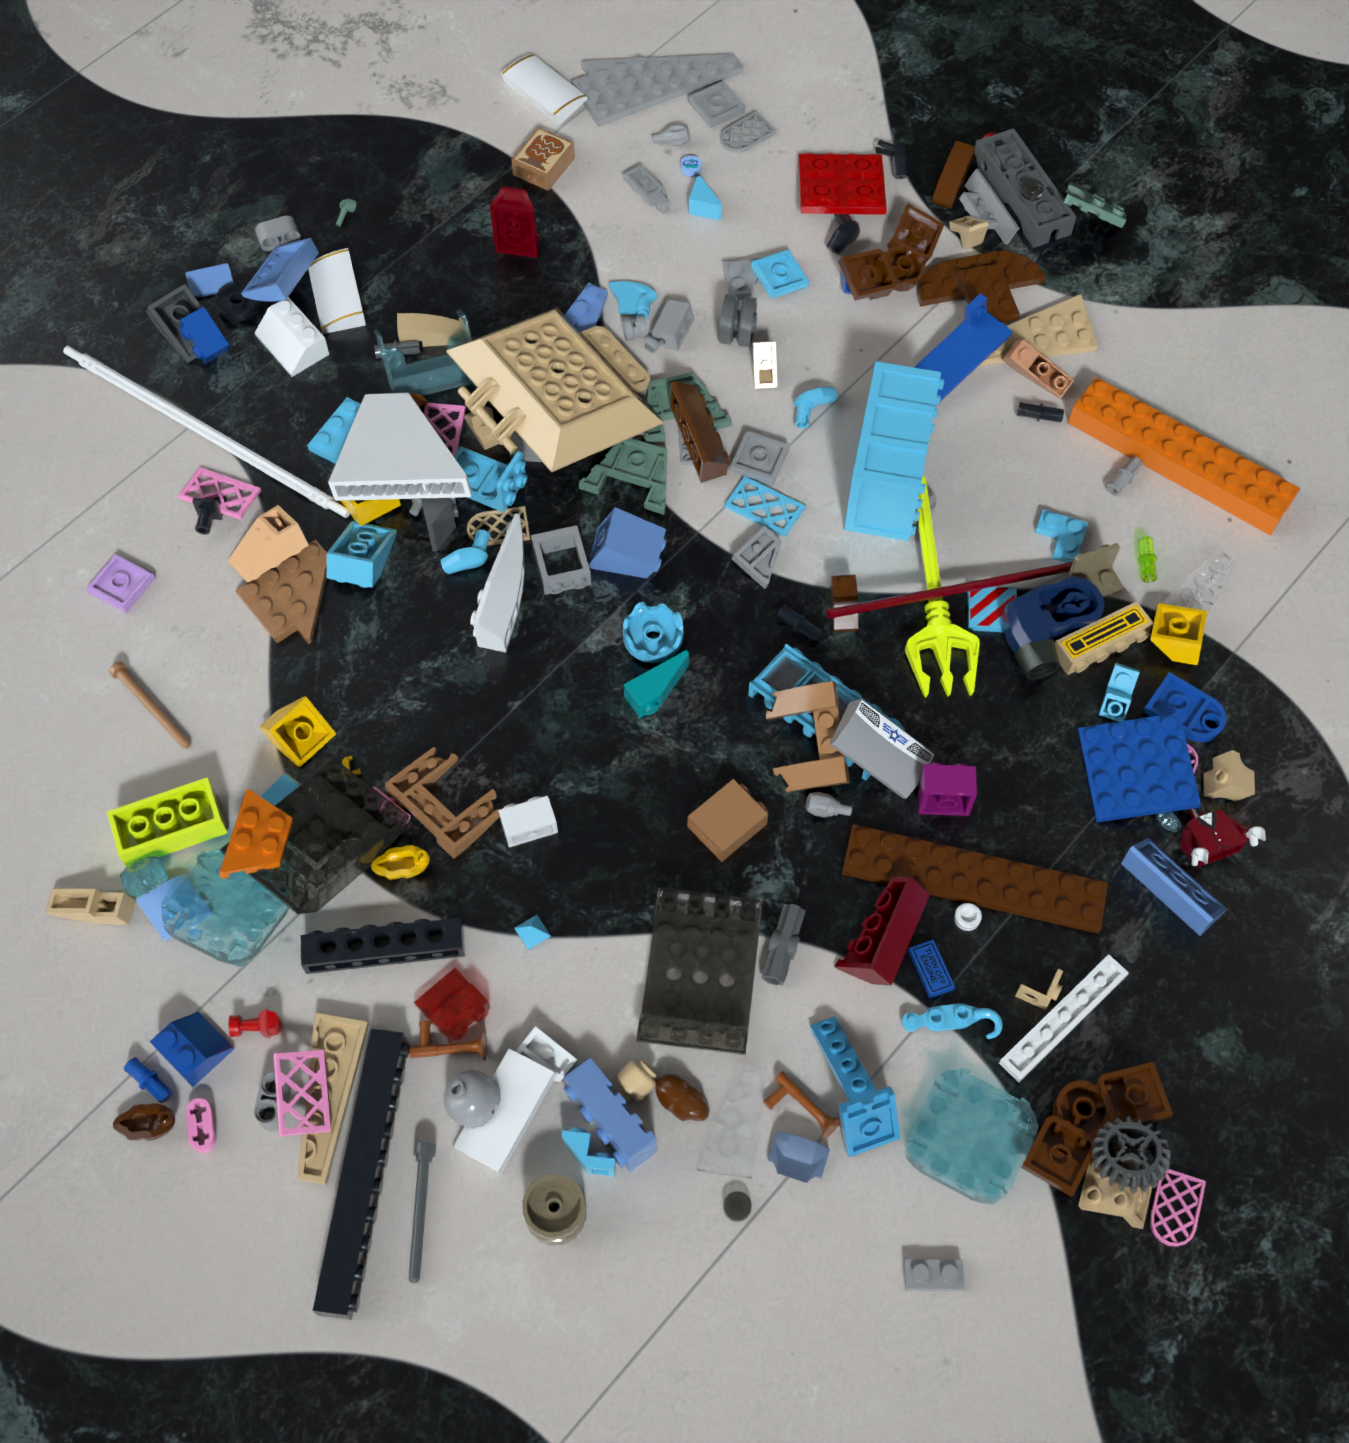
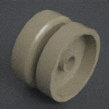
(558, 1226)

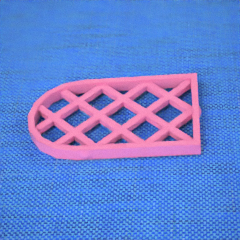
(1194, 1220)

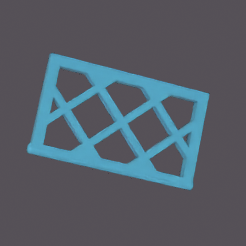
(768, 522)

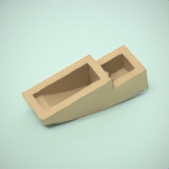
(427, 328)
(91, 906)

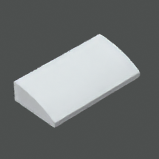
(522, 1090)

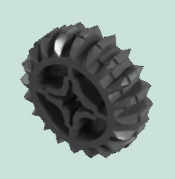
(1130, 1164)

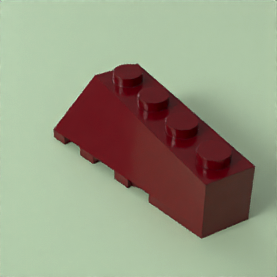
(886, 933)

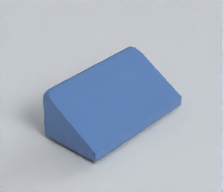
(208, 280)

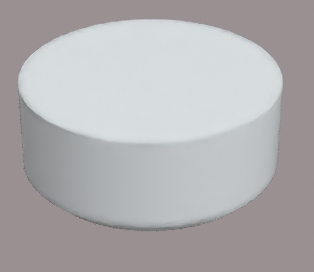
(967, 916)

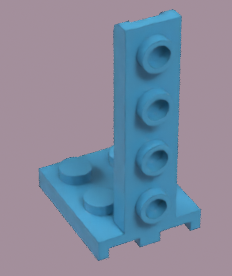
(869, 1115)

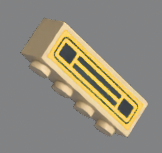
(1103, 638)

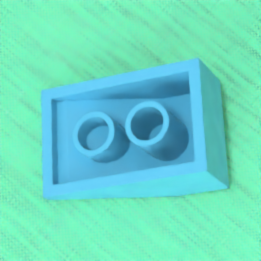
(360, 554)

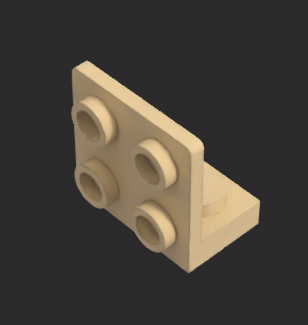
(1107, 1199)

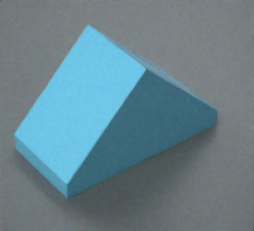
(703, 201)

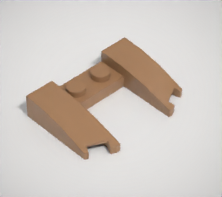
(824, 703)
(452, 832)

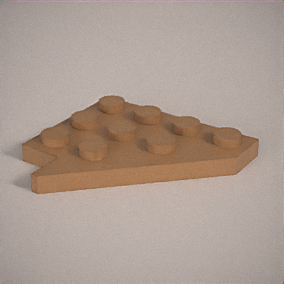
(289, 594)

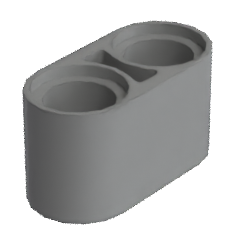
(277, 232)
(268, 1101)

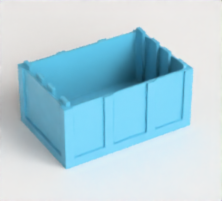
(893, 451)

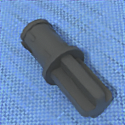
(404, 347)

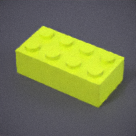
(167, 822)

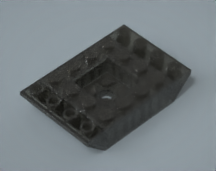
(347, 820)

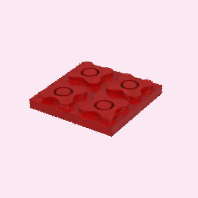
(841, 184)

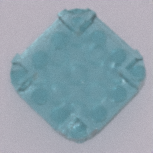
(222, 915)
(971, 1136)

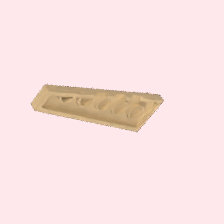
(342, 1046)

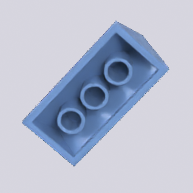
(1173, 885)

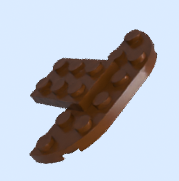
(983, 273)

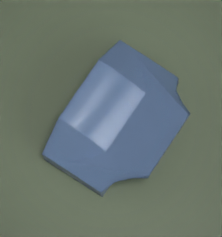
(798, 1157)

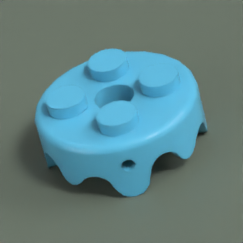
(657, 619)

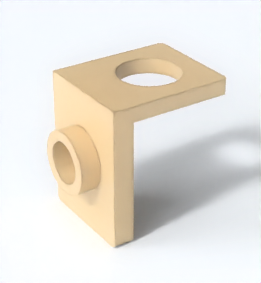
(1041, 1000)

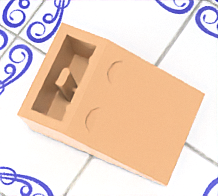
(267, 544)

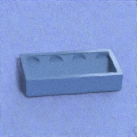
(281, 271)

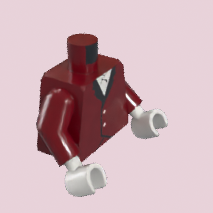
(1215, 836)

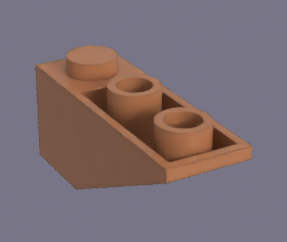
(1037, 368)

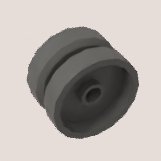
(738, 320)

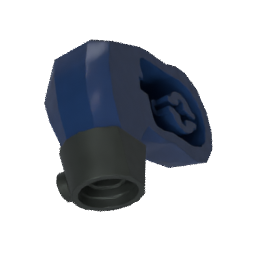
(1046, 615)

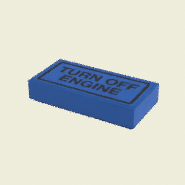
(931, 969)

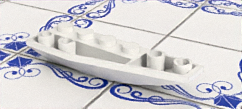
(502, 593)

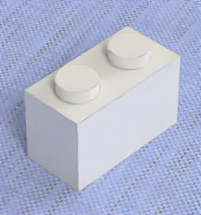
(528, 821)

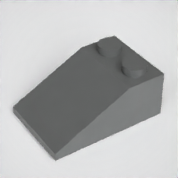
(166, 317)

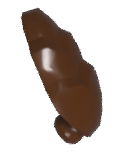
(681, 1098)
(145, 1122)

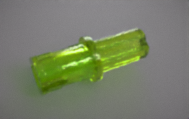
(1147, 559)

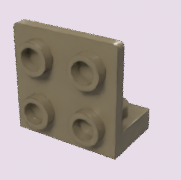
(1097, 568)

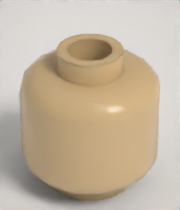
(636, 1080)

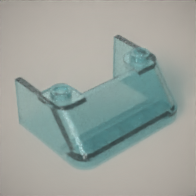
(426, 375)

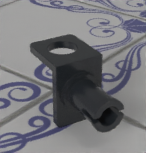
(207, 511)

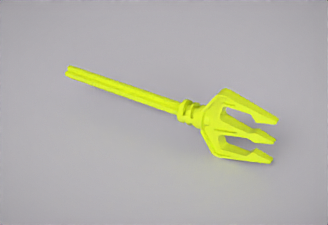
(939, 632)

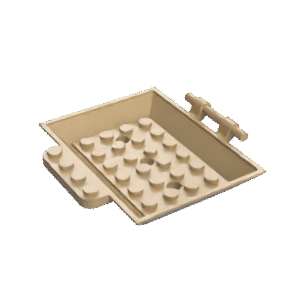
(547, 404)

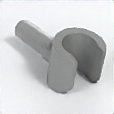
(652, 343)

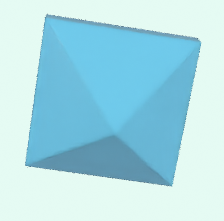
(532, 932)

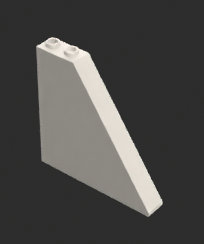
(395, 455)

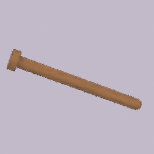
(119, 670)

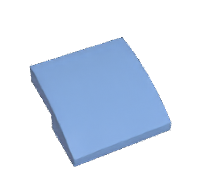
(151, 903)

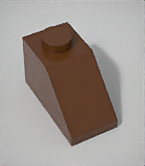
(843, 593)

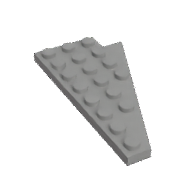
(634, 84)

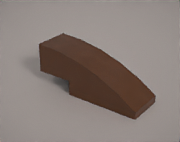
(953, 174)

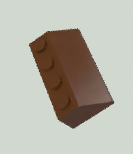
(698, 431)

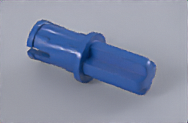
(148, 1080)

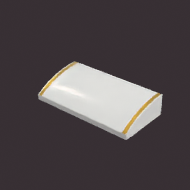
(543, 88)
(336, 292)

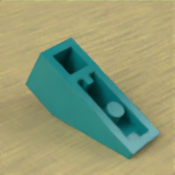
(652, 688)

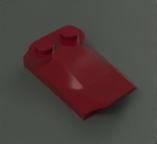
(514, 223)

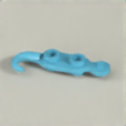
(950, 1018)

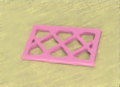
(444, 410)
(245, 502)
(319, 1077)

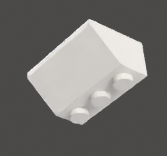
(291, 337)

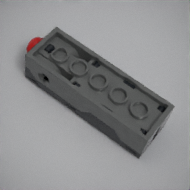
(1006, 166)

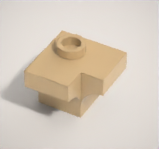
(1229, 778)

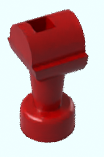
(267, 1024)

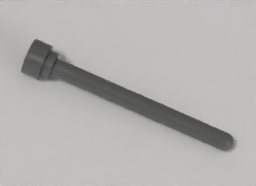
(424, 1154)

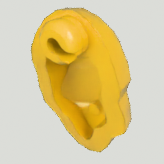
(401, 862)

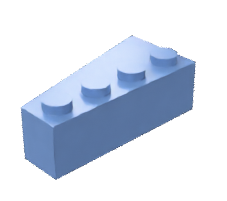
(610, 1115)

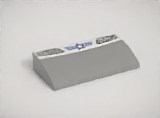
(881, 748)

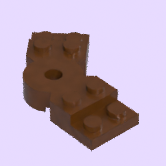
(902, 266)
(1066, 1138)

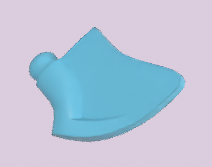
(633, 297)

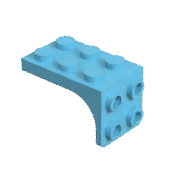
(490, 480)

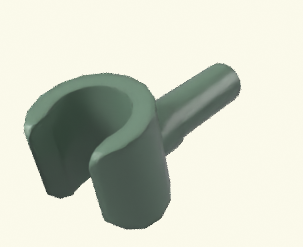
(345, 205)

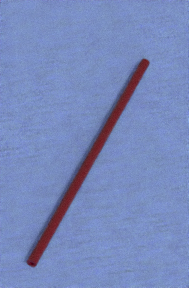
(948, 590)

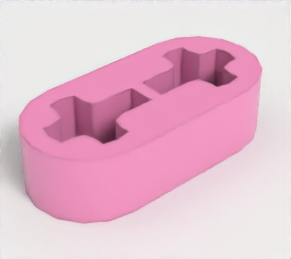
(207, 1125)

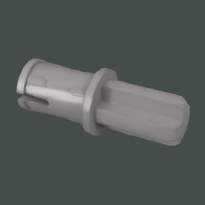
(1124, 476)

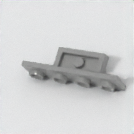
(986, 205)

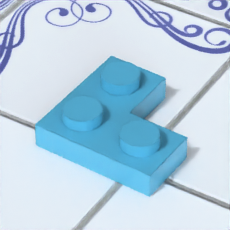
(1067, 531)

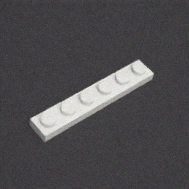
(1063, 1018)

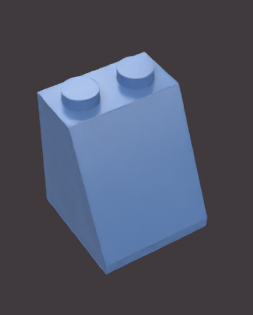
(627, 545)

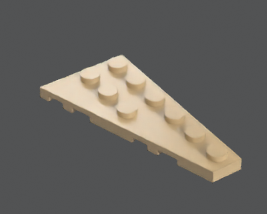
(1053, 331)

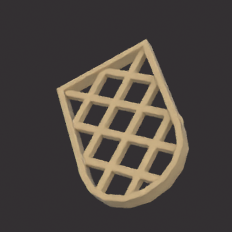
(488, 514)

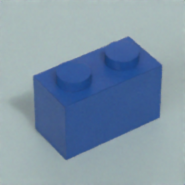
(203, 335)

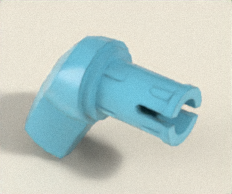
(809, 400)
(468, 557)

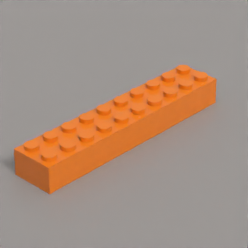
(1183, 456)

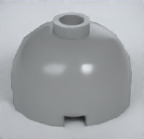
(471, 1098)

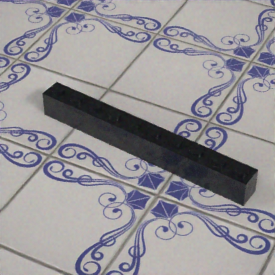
(360, 1176)

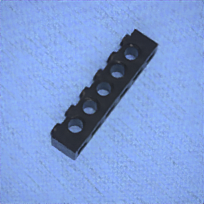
(395, 952)

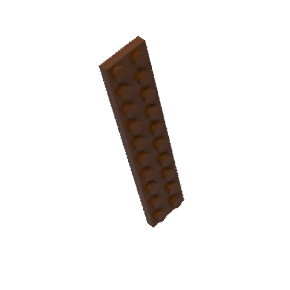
(977, 878)

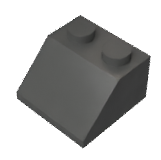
(439, 519)

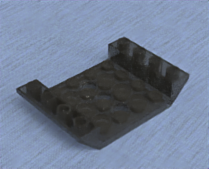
(705, 936)

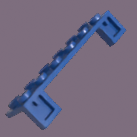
(966, 346)

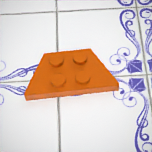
(257, 837)

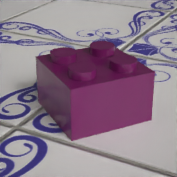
(947, 789)

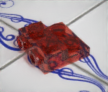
(453, 1005)

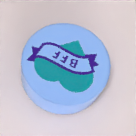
(691, 165)

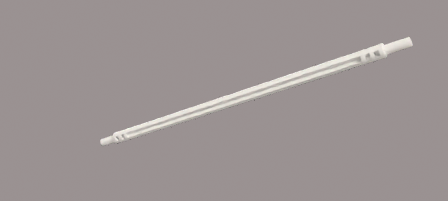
(312, 493)

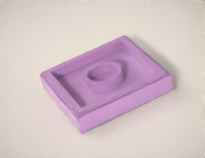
(120, 583)

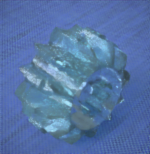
(143, 876)

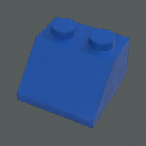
(192, 1047)

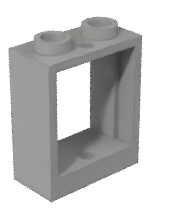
(555, 541)

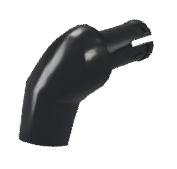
(899, 156)
(844, 234)

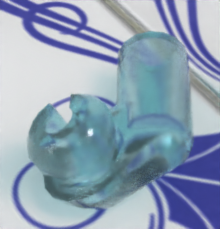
(1169, 821)

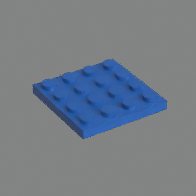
(1138, 767)

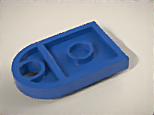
(1194, 707)

